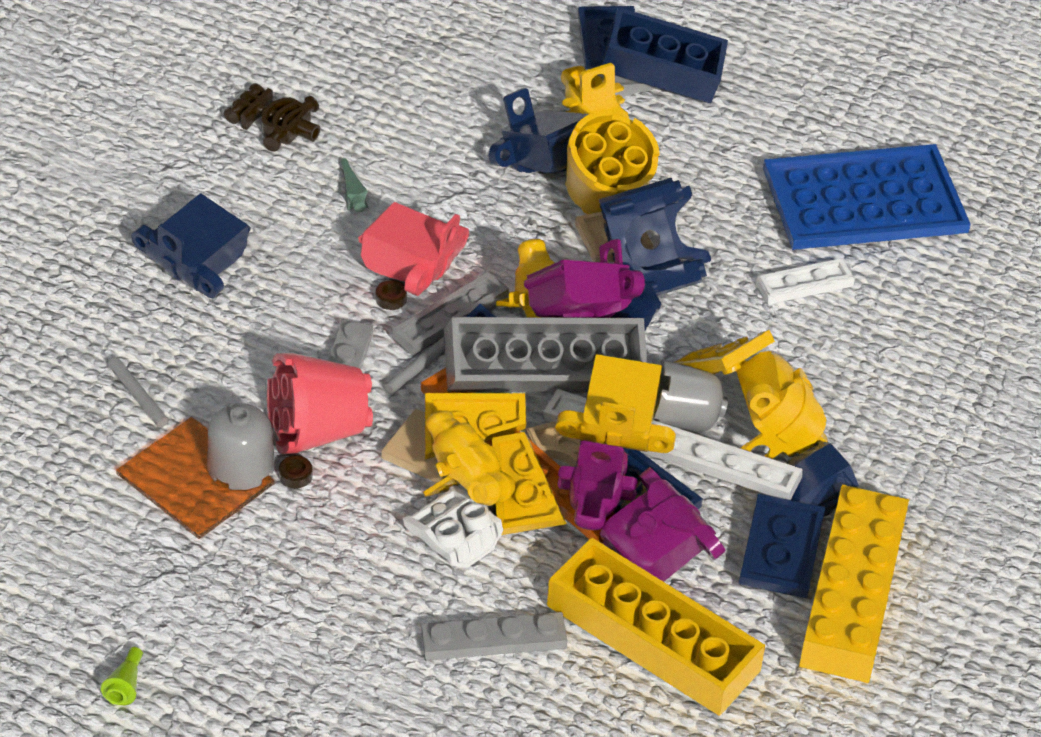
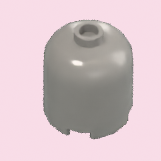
(689, 398)
(240, 446)

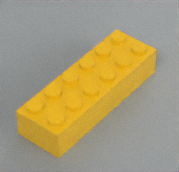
(854, 584)
(655, 626)

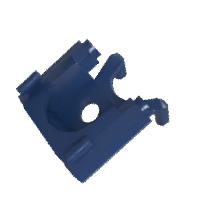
(655, 209)

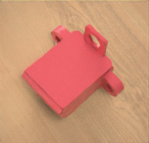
(412, 246)

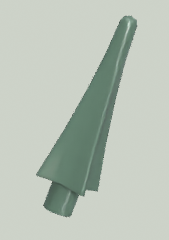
(355, 190)

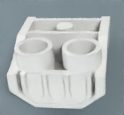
(456, 527)

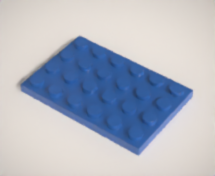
(865, 196)

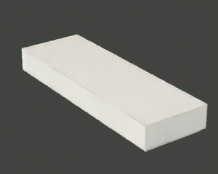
(805, 281)

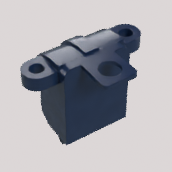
(532, 139)
(196, 244)

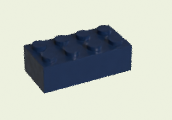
(665, 55)

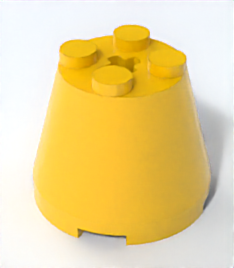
(608, 158)

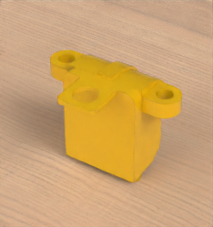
(780, 405)
(620, 407)

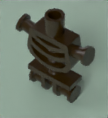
(287, 115)

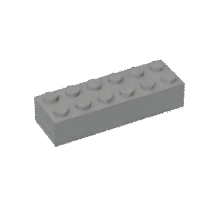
(535, 352)

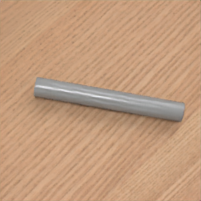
(415, 367)
(138, 392)

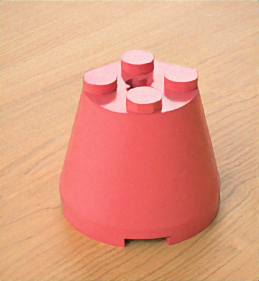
(316, 402)

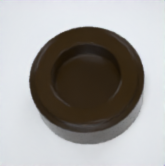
(391, 295)
(295, 472)

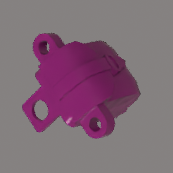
(584, 287)
(660, 529)

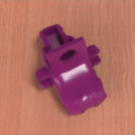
(597, 483)

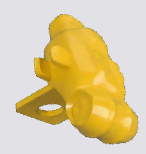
(589, 92)
(532, 258)
(466, 461)

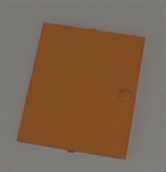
(177, 480)

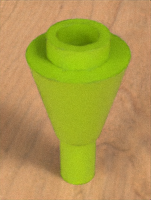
(122, 682)

